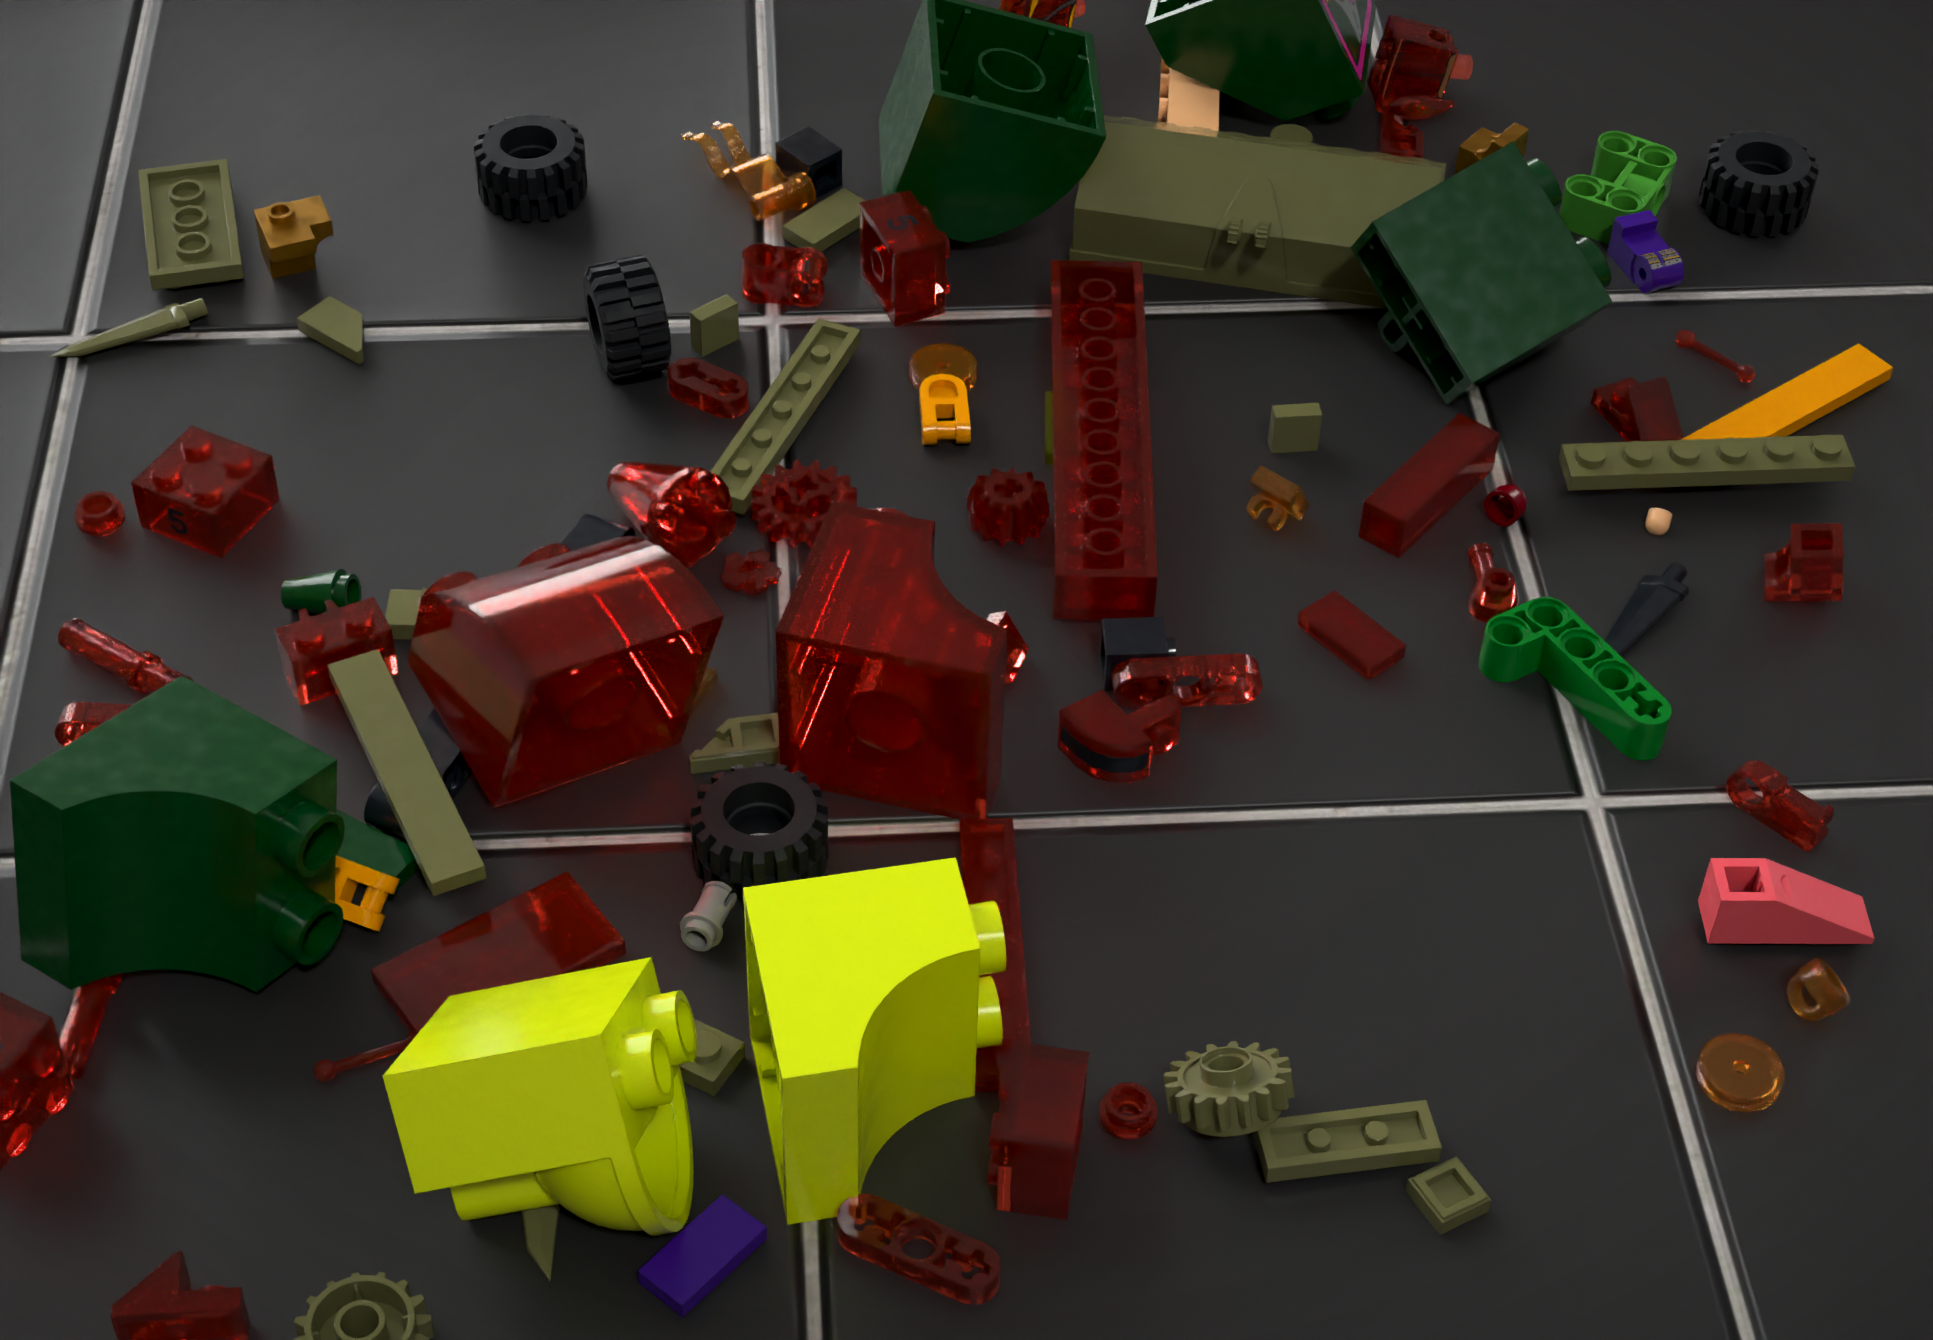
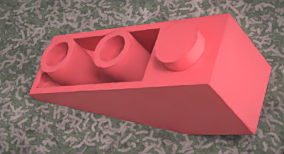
(1777, 905)

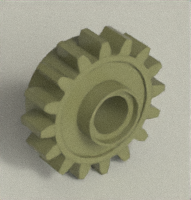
(1229, 1089)
(365, 1310)

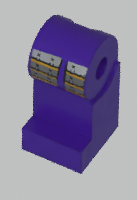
(1643, 253)

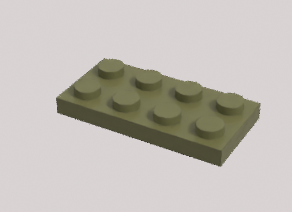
(190, 224)

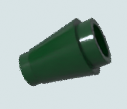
(313, 591)

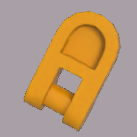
(944, 398)
(379, 884)

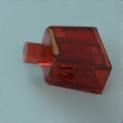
(1416, 60)

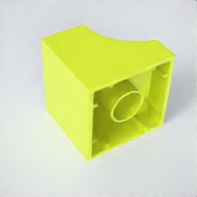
(864, 1015)

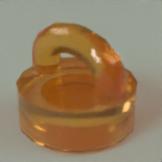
(1822, 985)

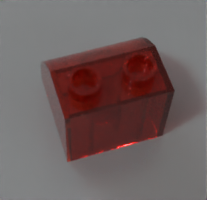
(564, 661)

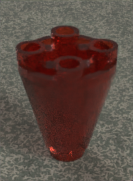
(674, 506)

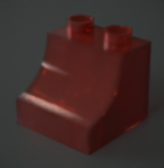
(888, 675)

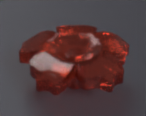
(750, 572)

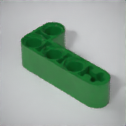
(1583, 667)

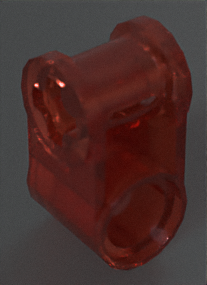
(779, 276)

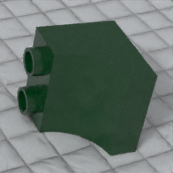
(177, 846)

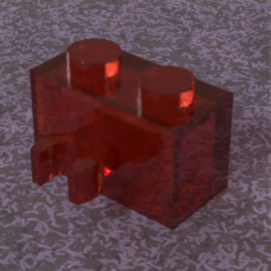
(328, 638)

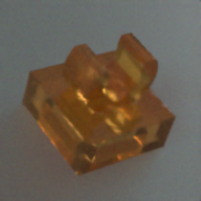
(1278, 494)

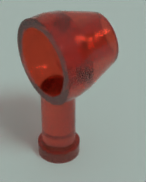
(1495, 587)

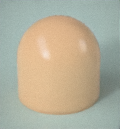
(1658, 521)

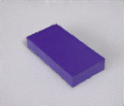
(702, 1255)

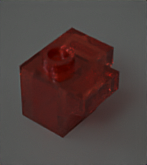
(1808, 565)

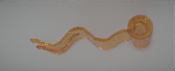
(760, 176)

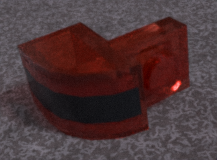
(1114, 744)

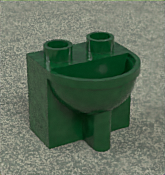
(1482, 271)

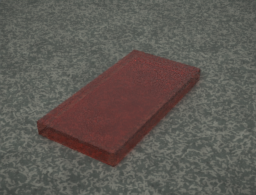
(524, 939)

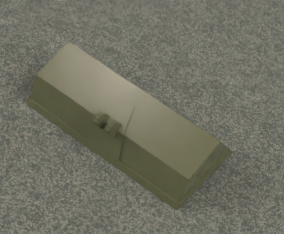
(1239, 207)

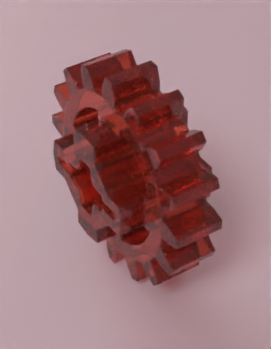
(798, 500)

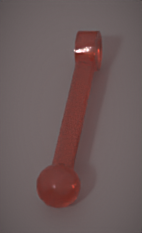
(1686, 339)
(326, 1070)

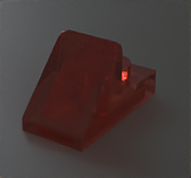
(1639, 410)
(169, 1310)

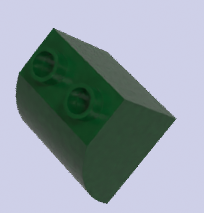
(989, 117)

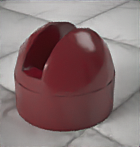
(1507, 509)

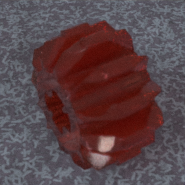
(1008, 506)

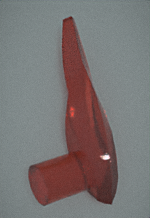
(1414, 106)

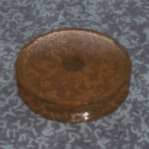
(943, 359)
(1736, 1091)

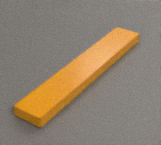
(1803, 398)

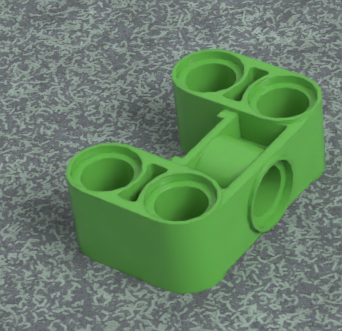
(1624, 180)

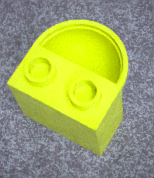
(554, 1099)

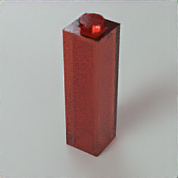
(1428, 485)

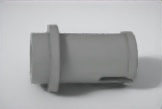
(703, 925)

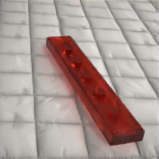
(992, 875)

